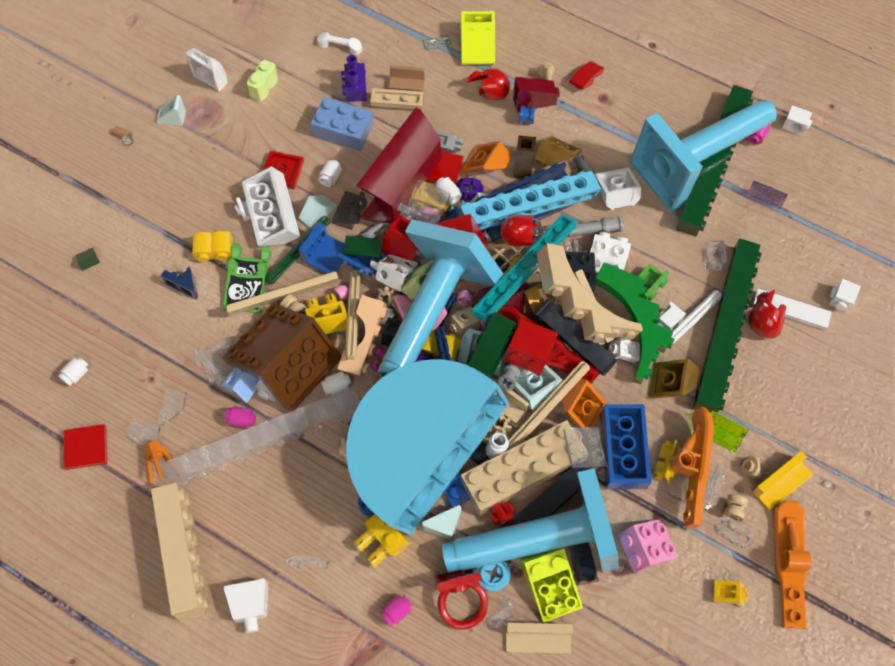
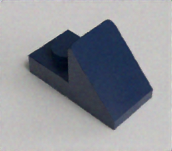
(184, 283)

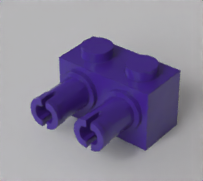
(355, 80)

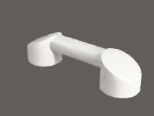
(354, 44)

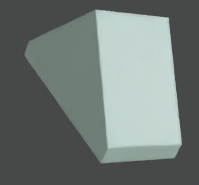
(172, 112)
(315, 208)
(444, 523)

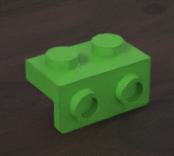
(654, 280)

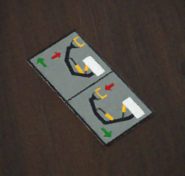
(437, 43)

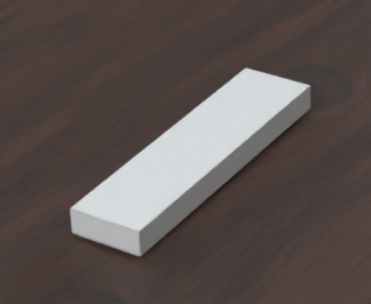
(800, 311)

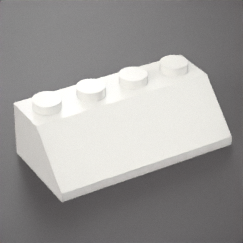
(270, 208)

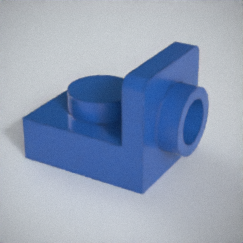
(456, 492)

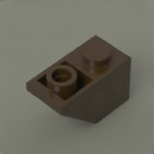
(524, 156)

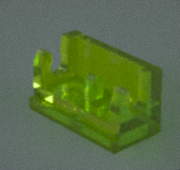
(727, 432)

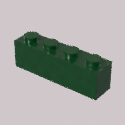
(492, 344)

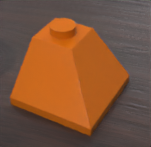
(487, 158)
(583, 404)

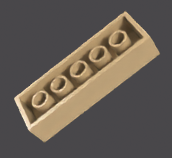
(518, 469)
(179, 553)

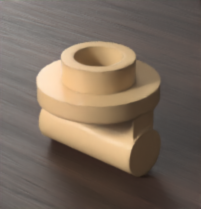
(546, 70)
(751, 467)

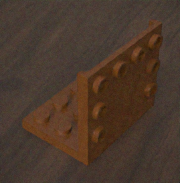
(286, 354)

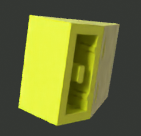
(478, 37)
(551, 583)

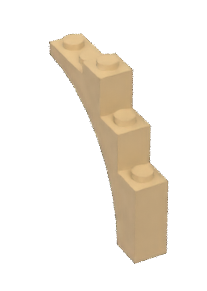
(576, 302)

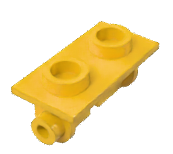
(662, 468)

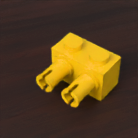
(331, 316)
(391, 540)

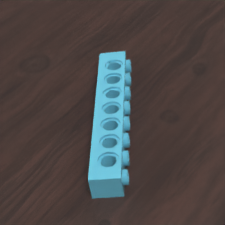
(587, 189)

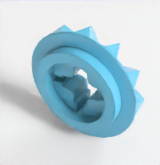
(498, 583)

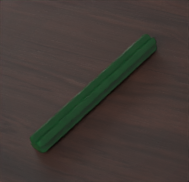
(291, 256)

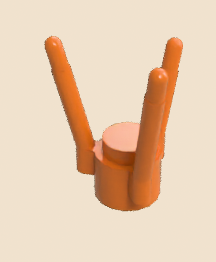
(154, 453)

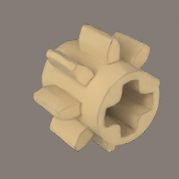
(387, 295)
(501, 421)

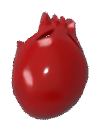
(494, 83)
(518, 230)
(767, 320)

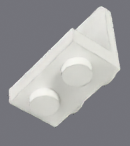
(610, 251)

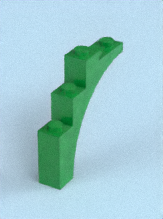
(630, 291)

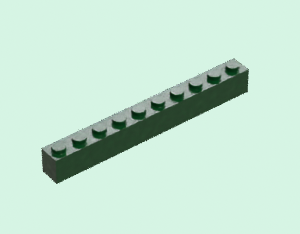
(709, 177)
(727, 326)

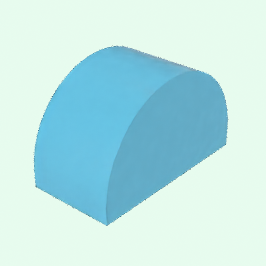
(417, 435)

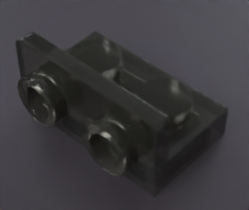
(349, 210)

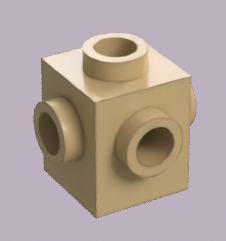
(462, 321)

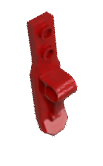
(559, 355)

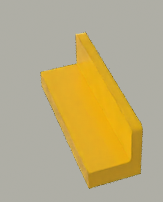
(783, 481)

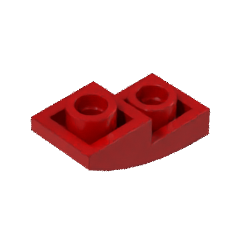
(585, 75)

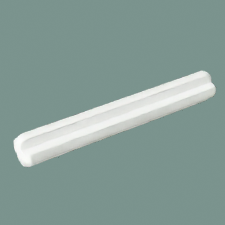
(696, 314)

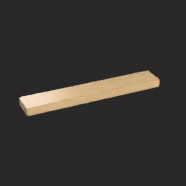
(280, 294)

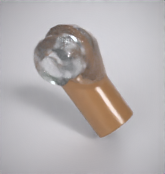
(126, 135)

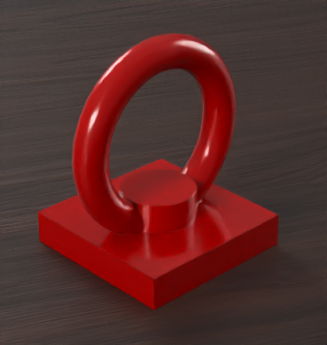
(458, 582)

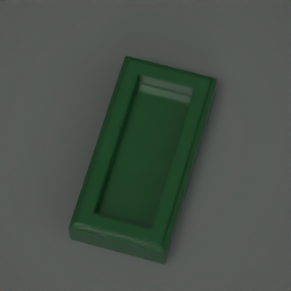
(363, 246)

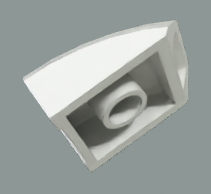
(206, 69)
(619, 188)

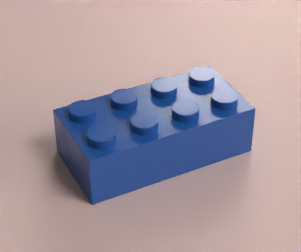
(626, 446)

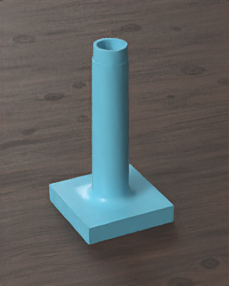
(673, 164)
(455, 256)
(541, 535)

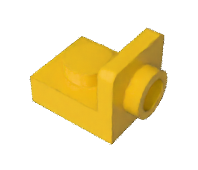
(730, 592)

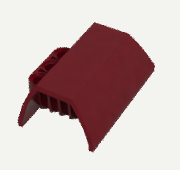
(399, 167)

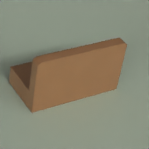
(406, 78)

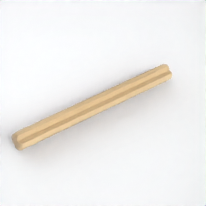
(352, 317)
(548, 405)

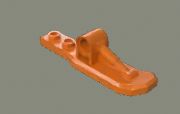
(696, 459)
(791, 562)

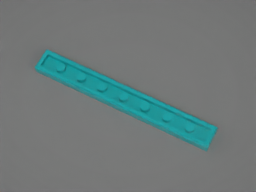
(521, 269)

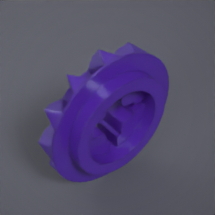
(466, 182)

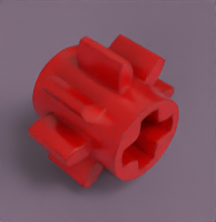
(502, 513)

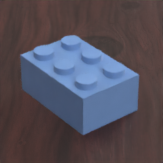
(342, 123)

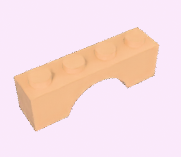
(372, 313)

